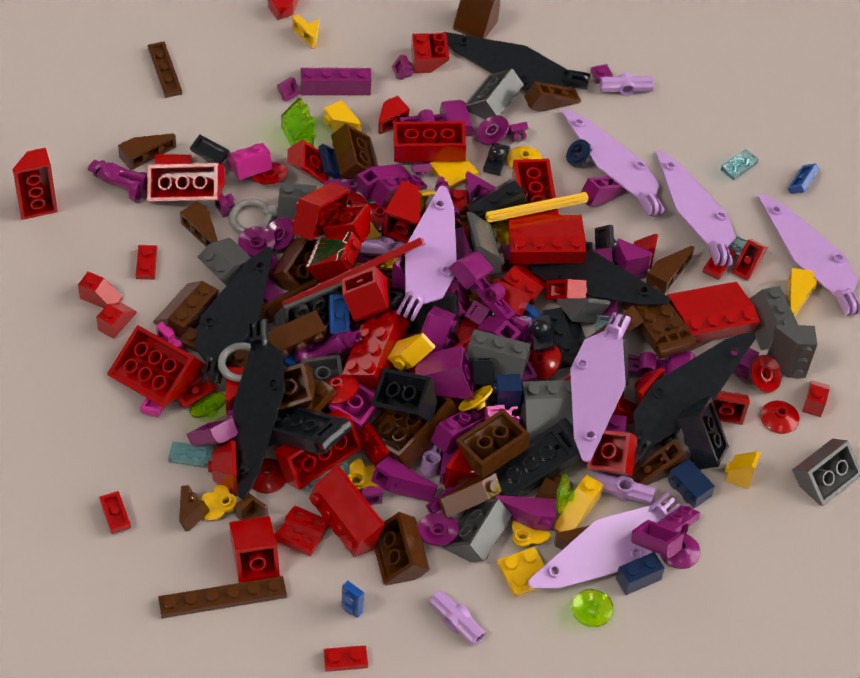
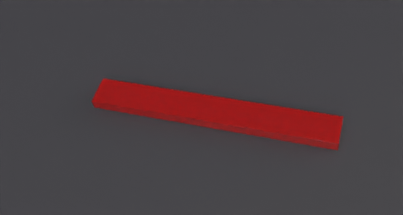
(378, 261)

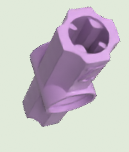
(626, 84)
(379, 246)
(633, 491)
(457, 617)

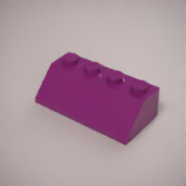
(335, 81)

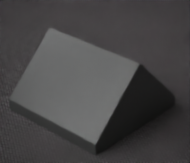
(583, 308)

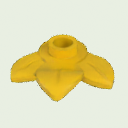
(362, 474)
(216, 502)
(530, 535)

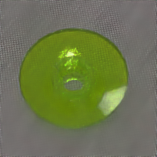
(208, 405)
(564, 493)
(592, 600)

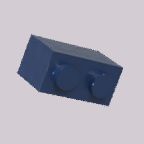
(507, 391)
(691, 483)
(640, 573)

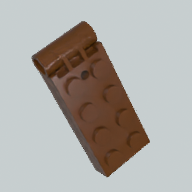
(663, 329)

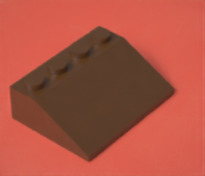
(411, 438)

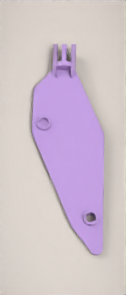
(618, 163)
(698, 209)
(815, 254)
(427, 267)
(597, 384)
(600, 548)

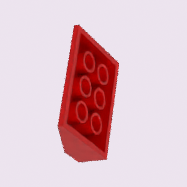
(546, 239)
(715, 311)
(154, 367)

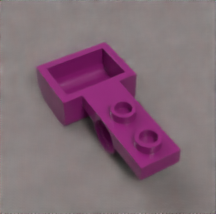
(449, 111)
(471, 273)
(648, 361)
(214, 432)
(666, 535)

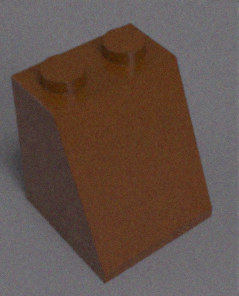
(476, 17)

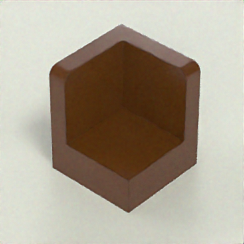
(251, 508)

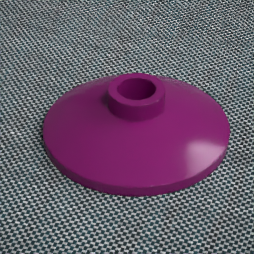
(492, 130)
(282, 232)
(256, 236)
(437, 529)
(685, 557)

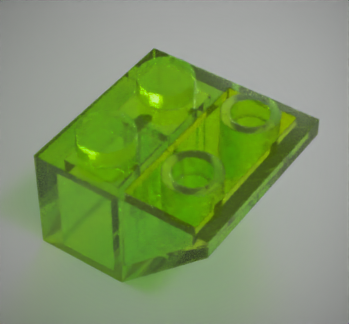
(298, 123)

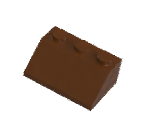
(352, 151)
(291, 269)
(187, 307)
(298, 333)
(298, 386)
(493, 443)
(400, 550)

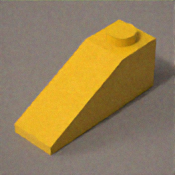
(800, 286)
(584, 499)

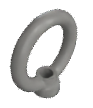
(269, 212)
(223, 356)

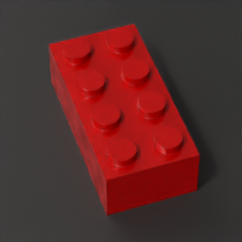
(429, 141)
(535, 180)
(317, 208)
(377, 340)
(303, 467)

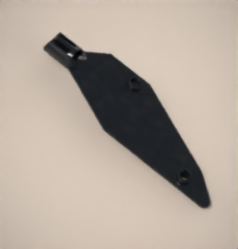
(527, 63)
(603, 280)
(231, 313)
(689, 383)
(257, 405)

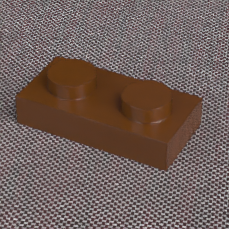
(322, 396)

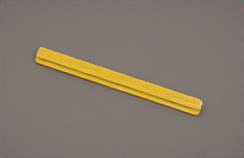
(536, 207)

